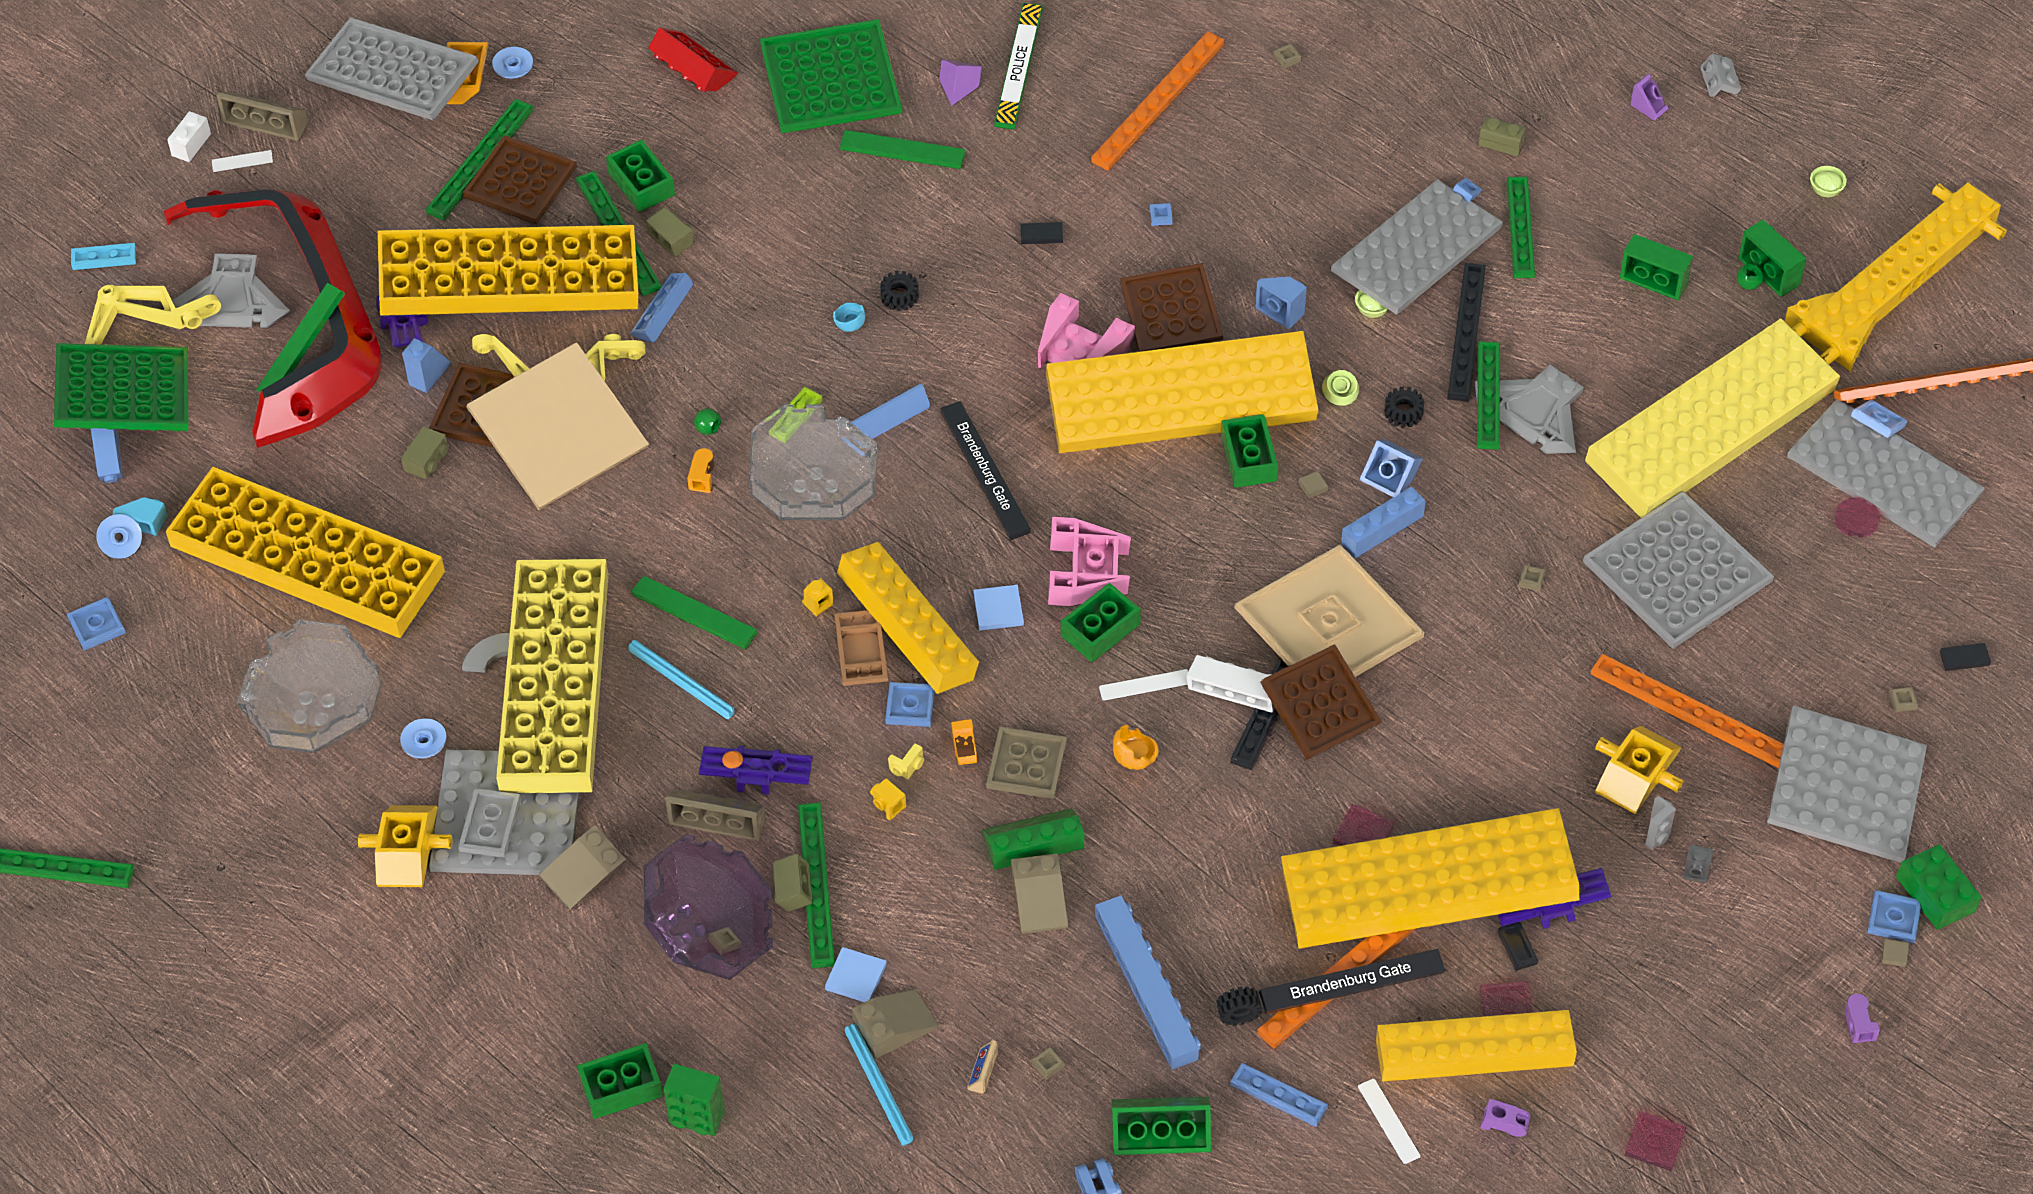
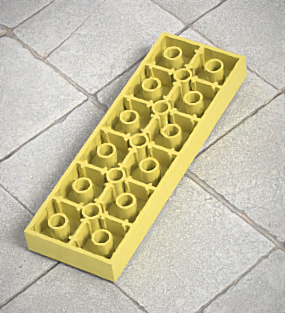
(1712, 418)
(553, 676)

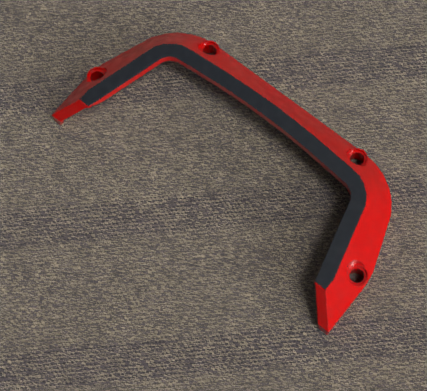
(354, 362)

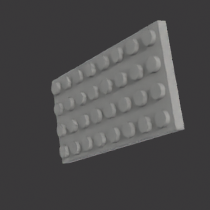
(391, 68)
(1416, 247)
(1889, 472)

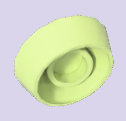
(1828, 181)
(1369, 306)
(1340, 388)

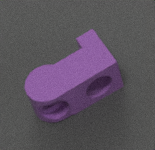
(1858, 1020)
(1505, 1118)

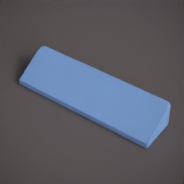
(662, 307)
(893, 412)

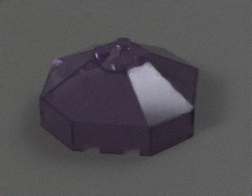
(700, 890)

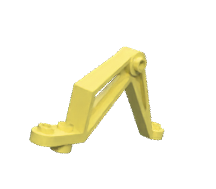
(113, 300)
(610, 348)

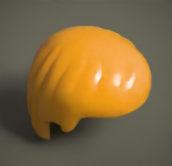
(1133, 748)

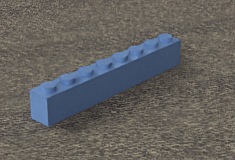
(1147, 982)

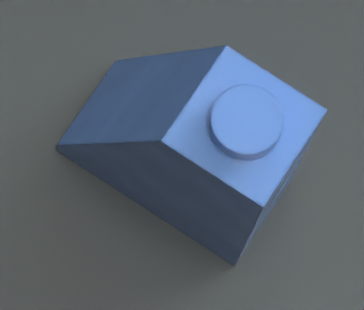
(423, 365)
(107, 454)

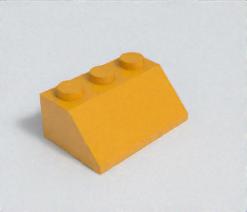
(473, 82)

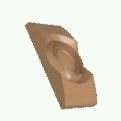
(860, 648)

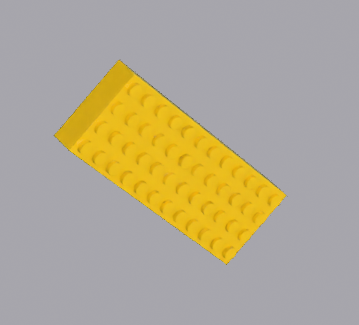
(507, 270)
(1180, 391)
(306, 552)
(1429, 878)

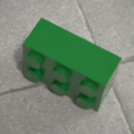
(640, 175)
(1774, 255)
(1656, 267)
(1249, 450)
(1100, 622)
(1938, 886)
(619, 1081)
(694, 1100)

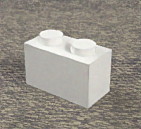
(189, 136)

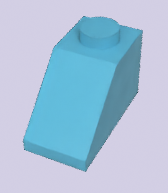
(146, 512)

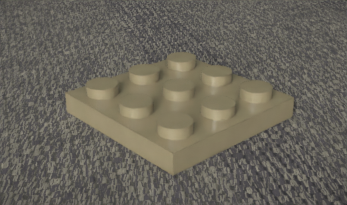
(1026, 762)

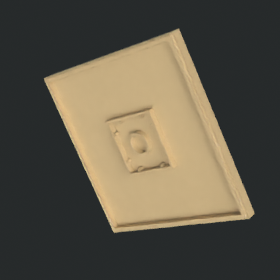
(557, 426)
(1330, 605)

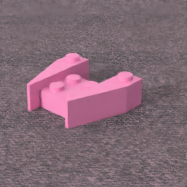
(1068, 342)
(1093, 560)

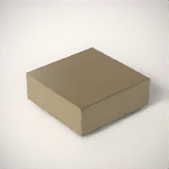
(1287, 56)
(1313, 484)
(1532, 578)
(1903, 699)
(724, 940)
(1895, 953)
(1048, 1063)

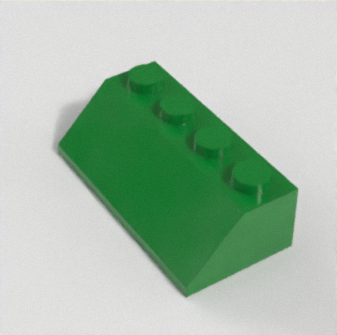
(1035, 836)
(1161, 1125)

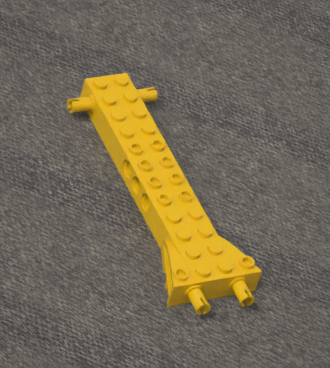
(1844, 319)

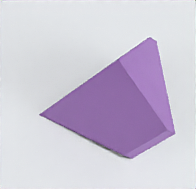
(959, 79)
(1647, 98)

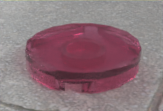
(1857, 517)

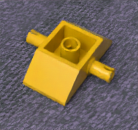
(1637, 768)
(404, 844)

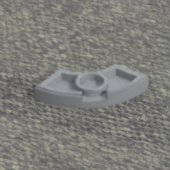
(486, 652)

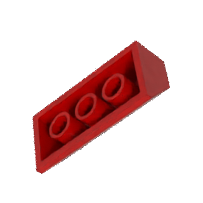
(691, 60)

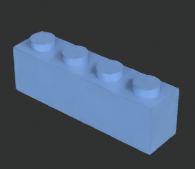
(1383, 522)

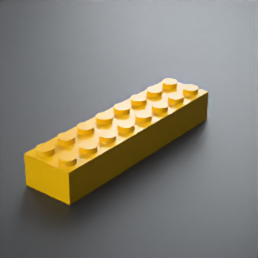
(907, 617)
(1475, 1045)

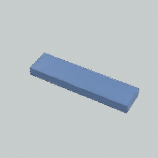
(1279, 1094)

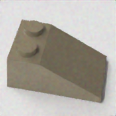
(583, 867)
(1039, 893)
(893, 1021)

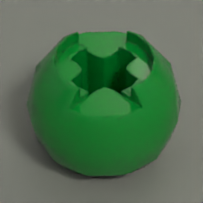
(1749, 276)
(707, 421)

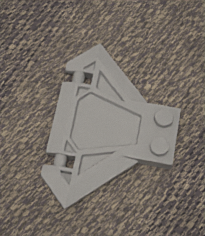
(239, 293)
(1541, 409)

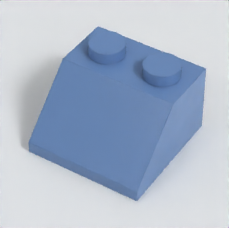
(1281, 299)
(1390, 468)

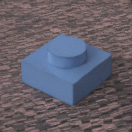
(1467, 189)
(1160, 214)

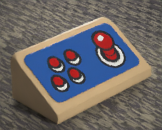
(983, 1067)

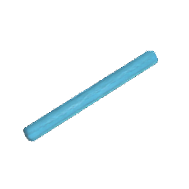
(681, 679)
(879, 1084)

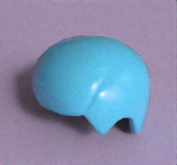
(849, 317)

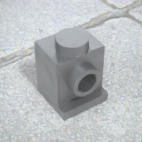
(1697, 864)

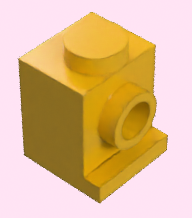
(815, 592)
(888, 798)

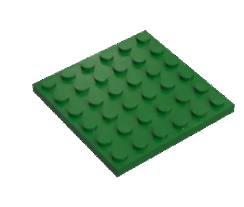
(830, 76)
(121, 387)

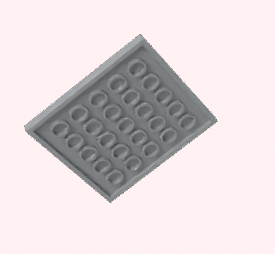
(1678, 569)
(1847, 784)
(540, 831)

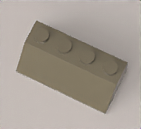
(262, 115)
(715, 814)

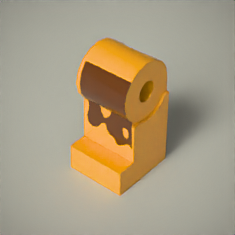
(701, 466)
(964, 742)

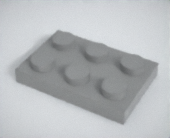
(489, 823)

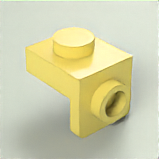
(907, 766)

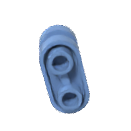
(1103, 1173)

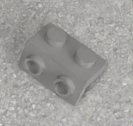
(1720, 75)
(1660, 822)

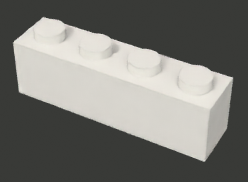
(1229, 682)

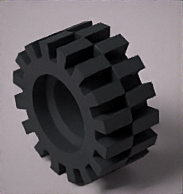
(899, 281)
(1404, 416)
(1239, 1006)

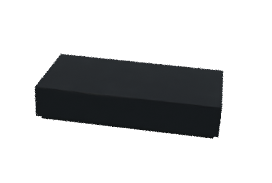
(1041, 233)
(1965, 656)
(1517, 946)

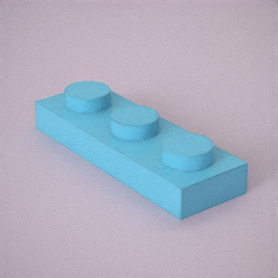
(103, 256)

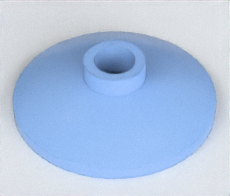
(512, 62)
(119, 524)
(421, 731)

